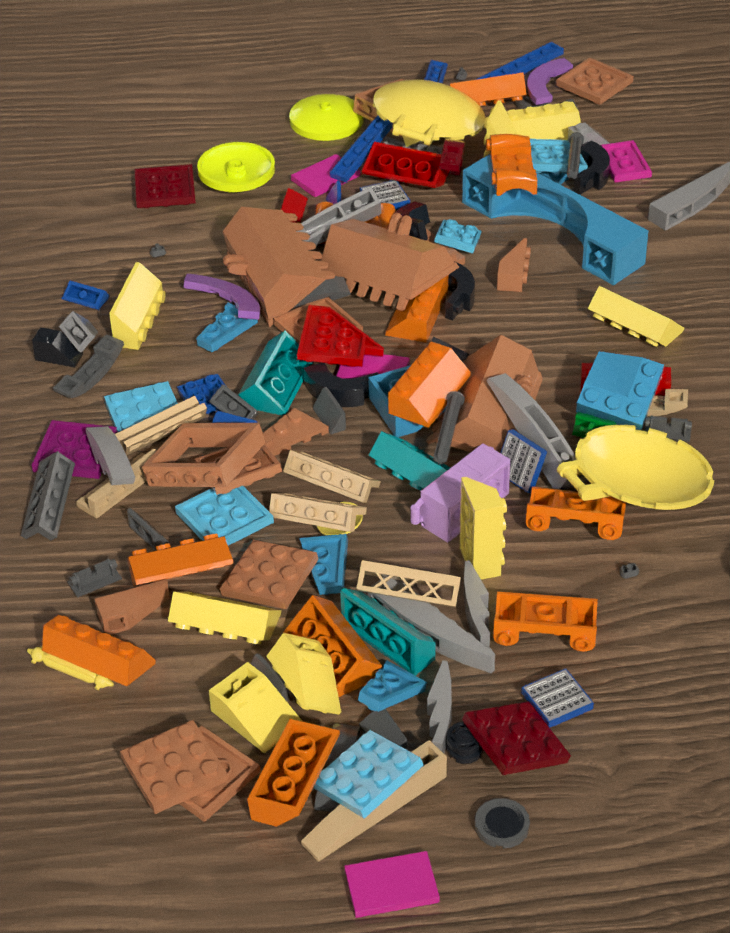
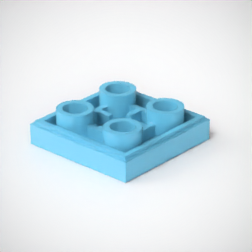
(458, 235)

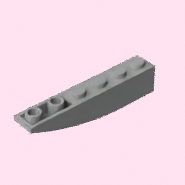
(689, 198)
(360, 206)
(535, 425)
(448, 636)

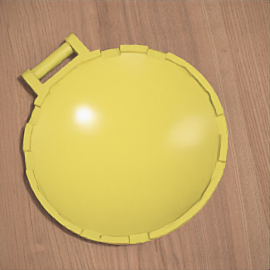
(428, 110)
(639, 468)

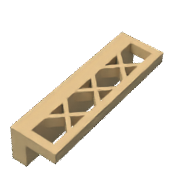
(161, 425)
(330, 475)
(106, 496)
(315, 511)
(408, 575)

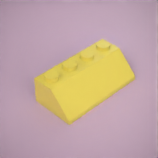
(545, 121)
(136, 307)
(634, 317)
(482, 527)
(224, 616)

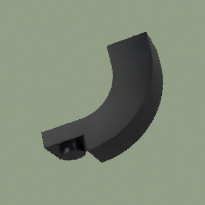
(597, 171)
(419, 216)
(462, 286)
(346, 391)

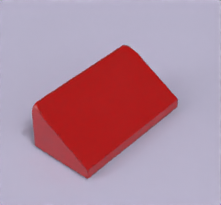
(294, 204)

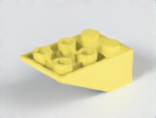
(497, 123)
(306, 672)
(252, 706)

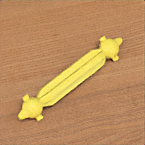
(68, 668)

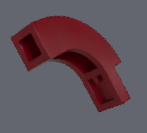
(452, 156)

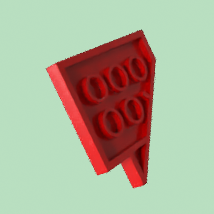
(334, 340)

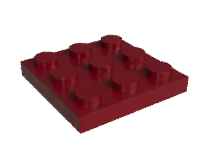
(164, 186)
(516, 738)

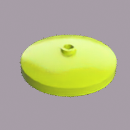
(325, 117)
(236, 167)

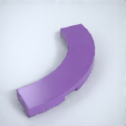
(541, 75)
(244, 301)

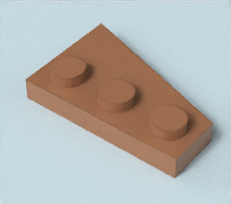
(292, 429)

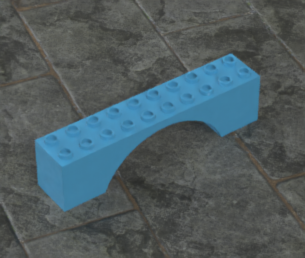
(610, 242)

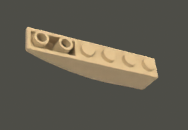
(344, 825)

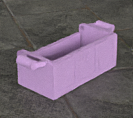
(440, 501)

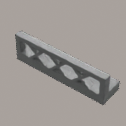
(48, 497)

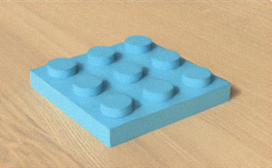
(552, 156)
(139, 404)
(228, 514)
(367, 773)

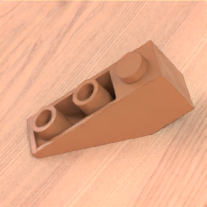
(514, 268)
(127, 608)

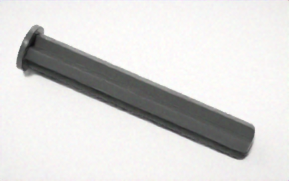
(576, 140)
(455, 400)

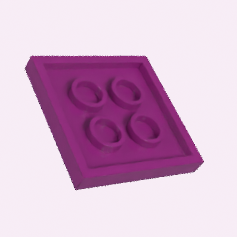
(72, 442)

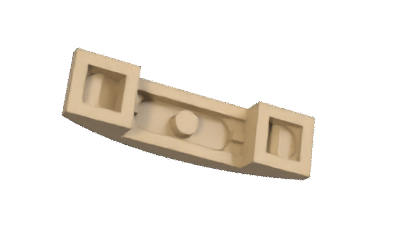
(672, 402)

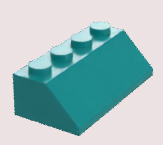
(275, 376)
(406, 461)
(387, 632)

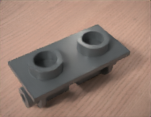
(676, 430)
(89, 581)

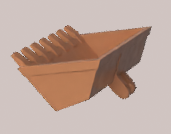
(273, 259)
(385, 259)
(482, 415)

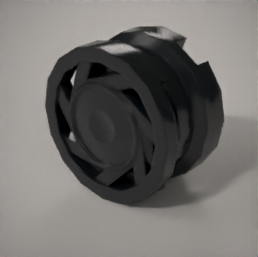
(462, 744)

